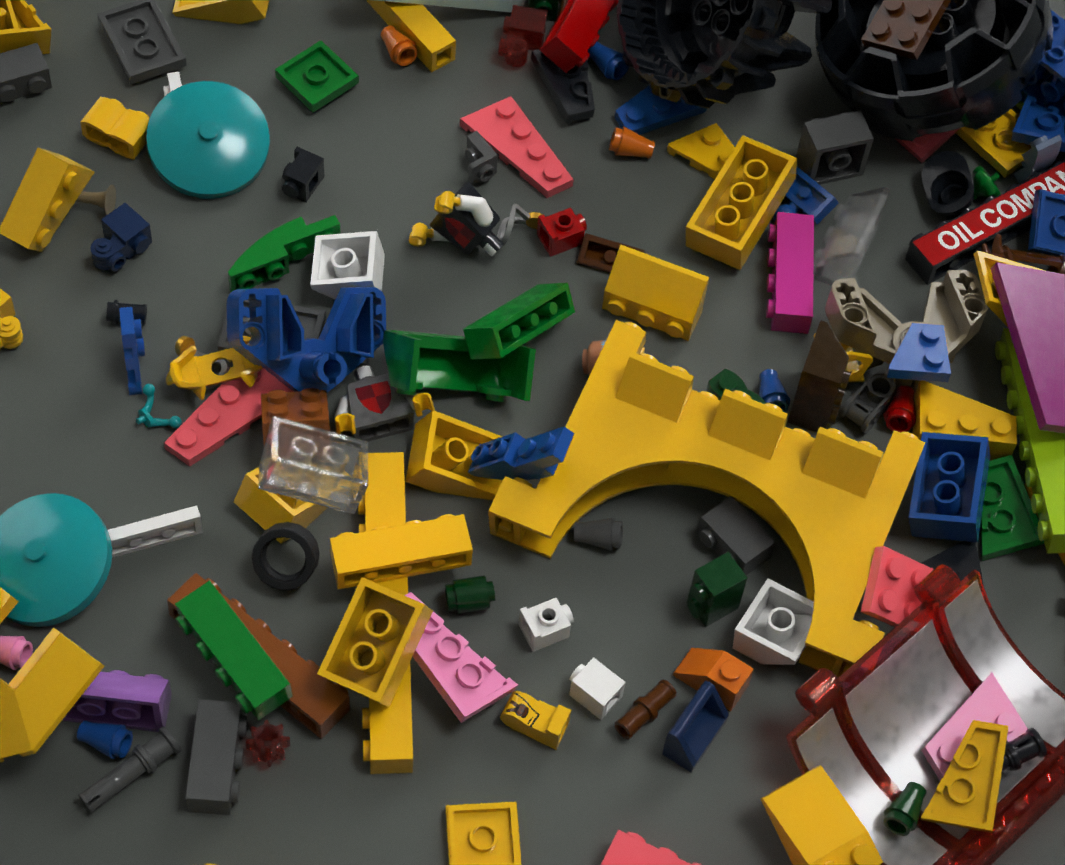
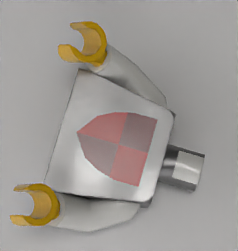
(375, 409)

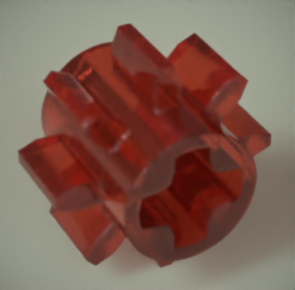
(264, 733)

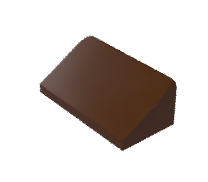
(599, 252)

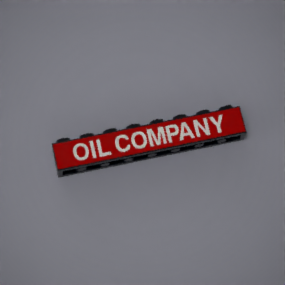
(956, 241)

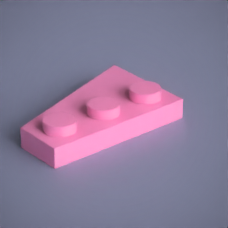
(986, 704)

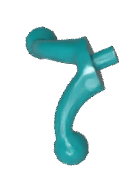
(147, 419)

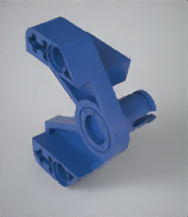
(278, 341)

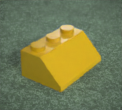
(655, 293)

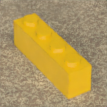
(401, 550)

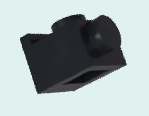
(303, 174)

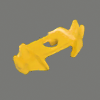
(197, 374)

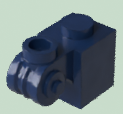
(123, 238)

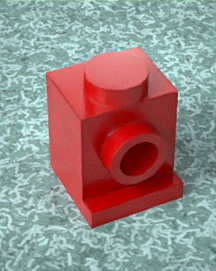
(561, 231)

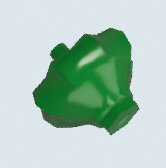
(984, 184)

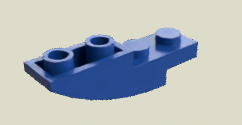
(521, 457)

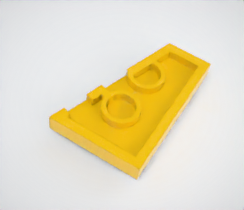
(972, 781)

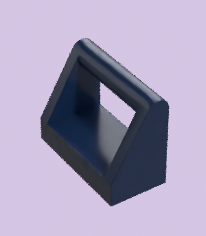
(696, 727)

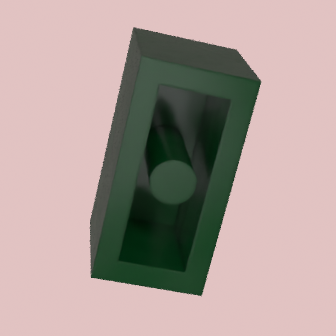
(716, 589)

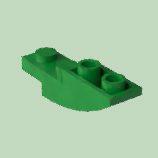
(271, 254)

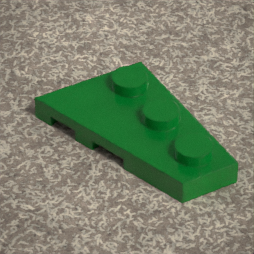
(1007, 512)

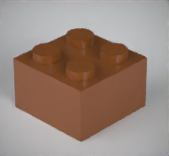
(304, 407)

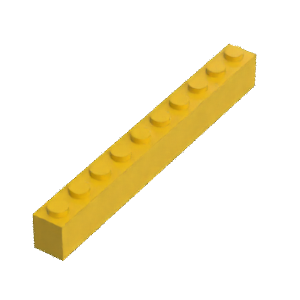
(390, 727)

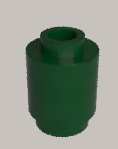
(469, 594)

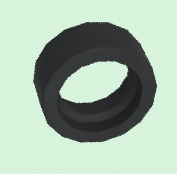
(271, 576)

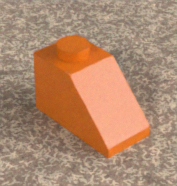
(720, 668)

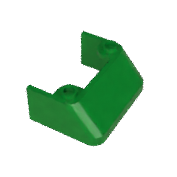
(445, 363)

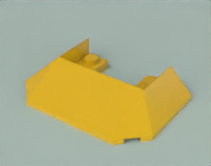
(41, 689)

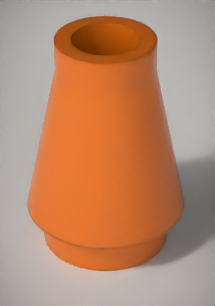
(400, 47)
(628, 143)

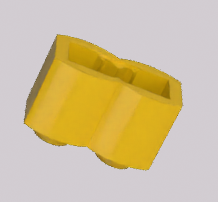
(116, 127)

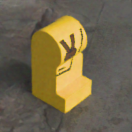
(536, 718)

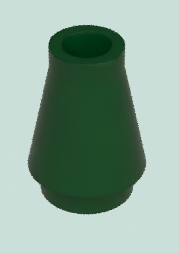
(905, 809)

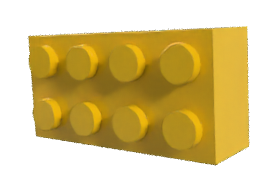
(741, 202)

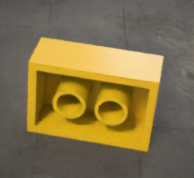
(375, 641)

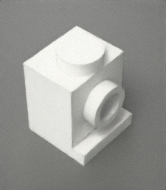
(543, 632)

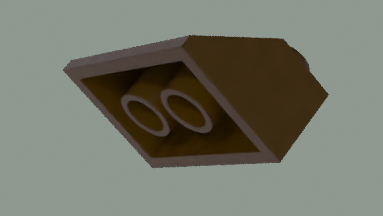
(821, 382)

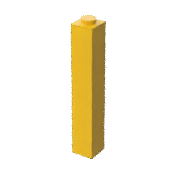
(433, 41)

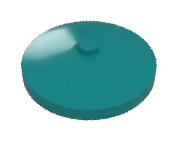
(208, 139)
(52, 558)

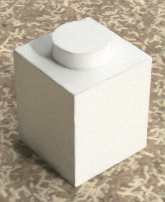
(596, 687)

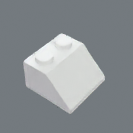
(347, 262)
(774, 625)

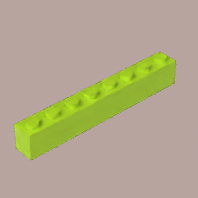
(1039, 449)

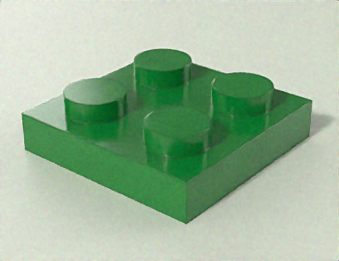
(316, 76)

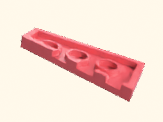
(519, 144)

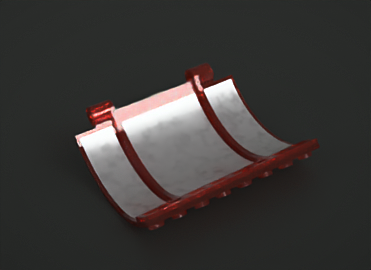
(896, 699)

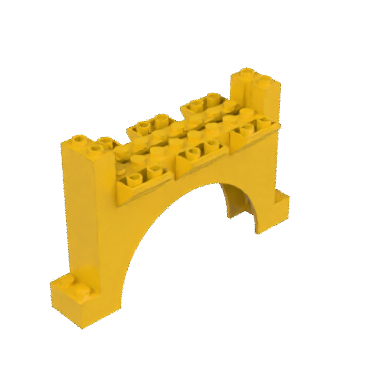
(649, 428)

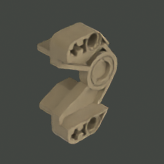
(871, 329)

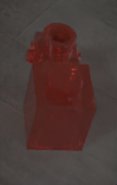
(524, 32)

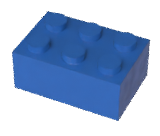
(949, 487)

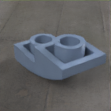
(1039, 157)

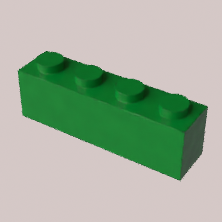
(519, 321)
(233, 650)

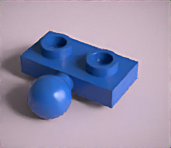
(808, 197)

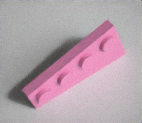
(457, 671)

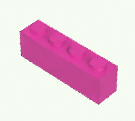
(791, 272)

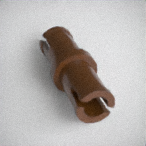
(645, 709)

